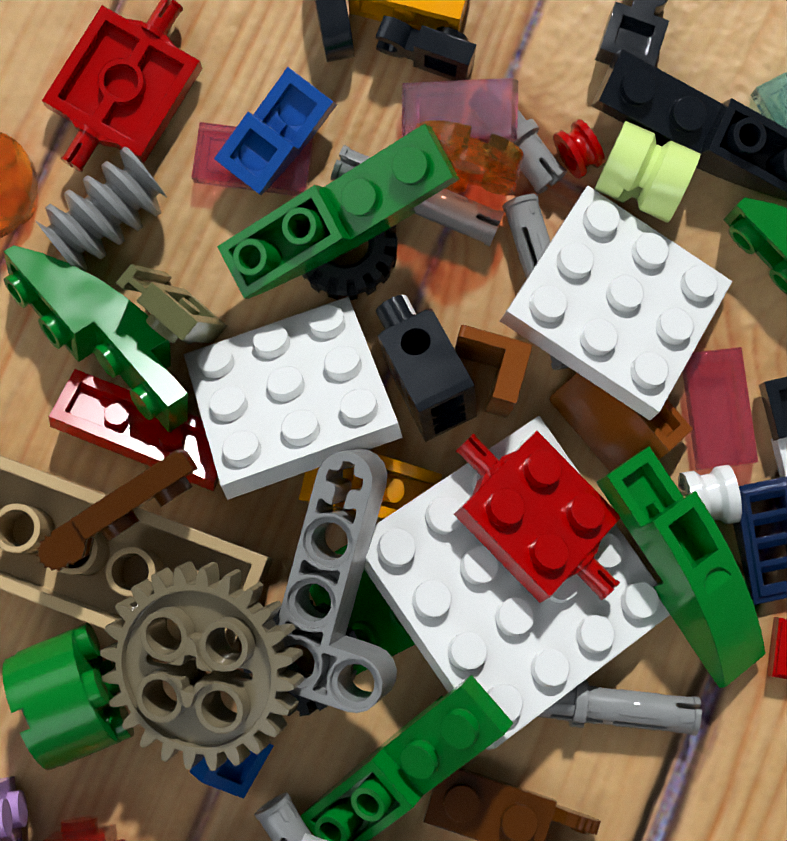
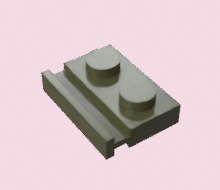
(172, 308)

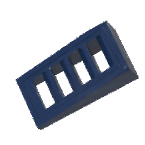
(749, 544)

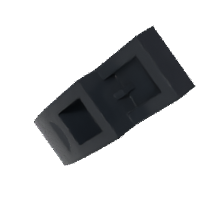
(728, 135)

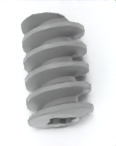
(102, 210)

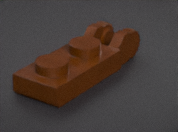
(116, 511)
(498, 810)

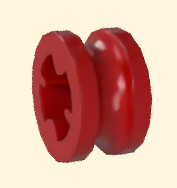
(579, 149)

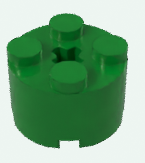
(65, 698)

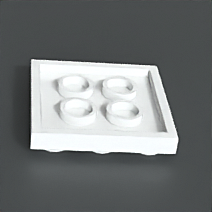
(617, 303)
(290, 397)

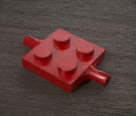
(122, 83)
(537, 516)

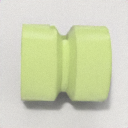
(647, 171)

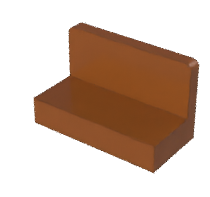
(503, 353)
(612, 427)

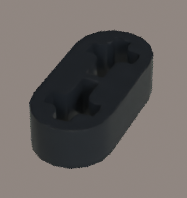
(335, 29)

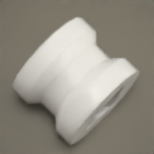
(716, 490)

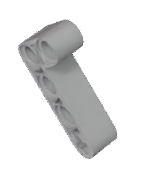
(340, 576)

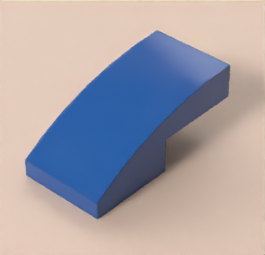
(276, 132)

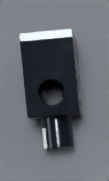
(425, 368)

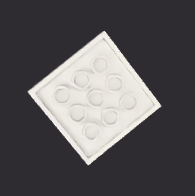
(482, 621)

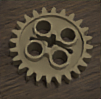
(199, 719)

